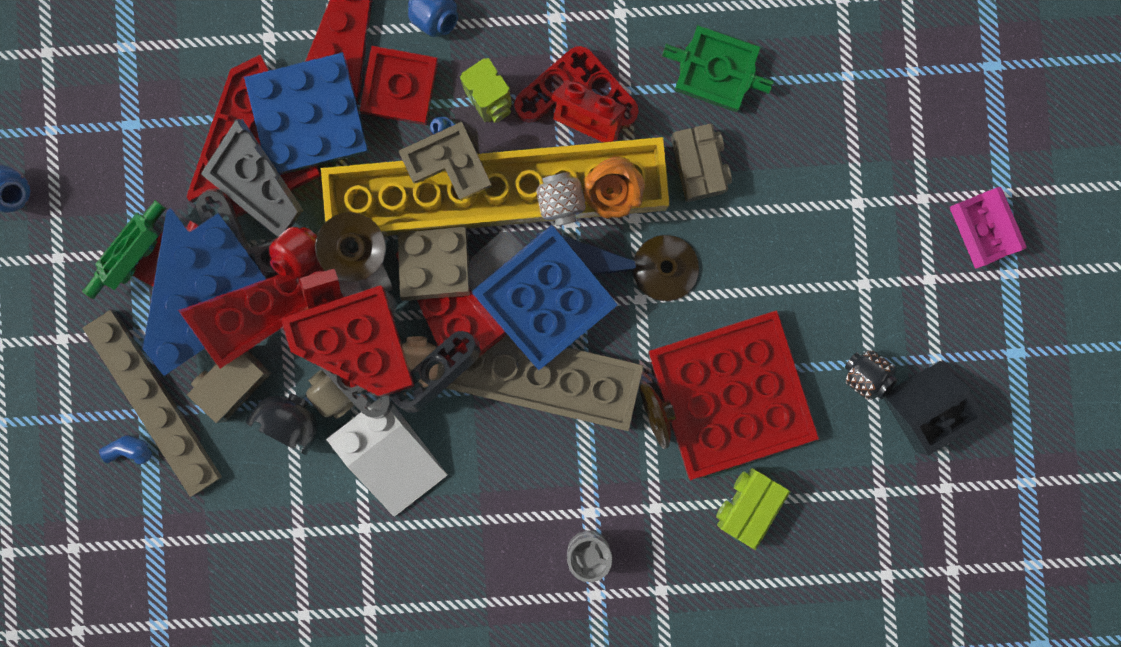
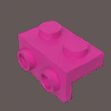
(988, 227)

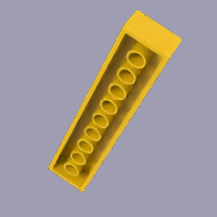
(398, 205)

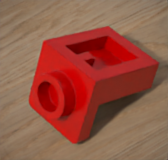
(320, 288)

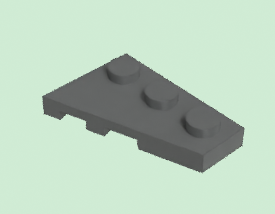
(251, 180)

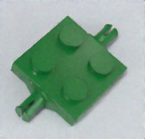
(717, 68)
(129, 246)

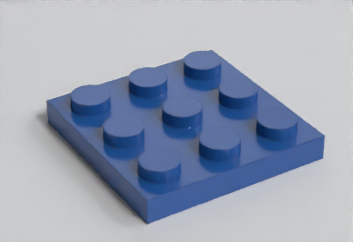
(307, 114)
(544, 297)

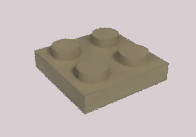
(433, 263)

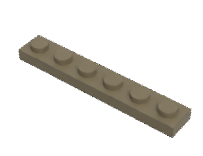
(152, 402)

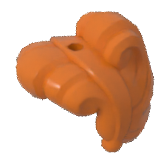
(626, 185)

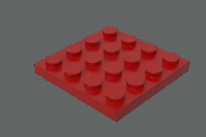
(733, 395)

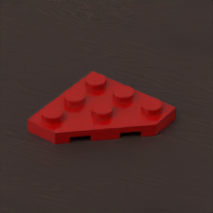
(353, 340)

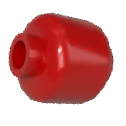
(294, 252)

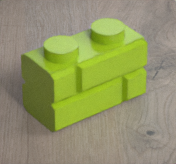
(487, 91)
(751, 508)

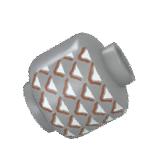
(561, 198)

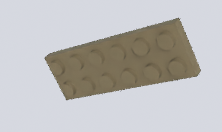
(570, 385)

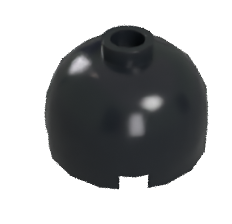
(286, 421)

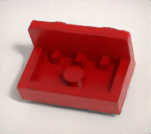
(588, 111)

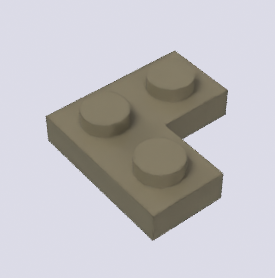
(451, 152)

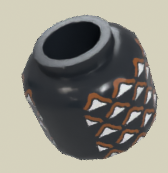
(870, 375)

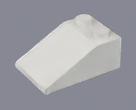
(387, 458)

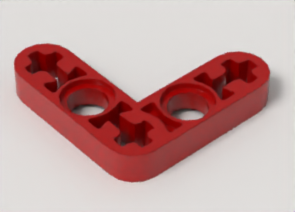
(563, 69)

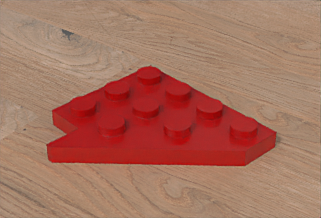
(236, 105)

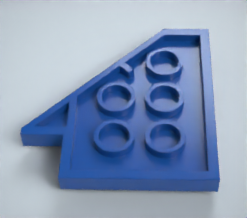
(190, 271)

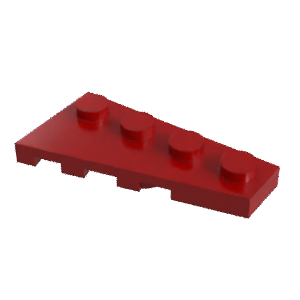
(344, 31)
(460, 314)
(245, 316)

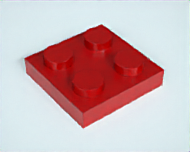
(399, 85)

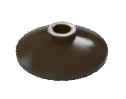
(332, 248)
(663, 285)
(659, 414)

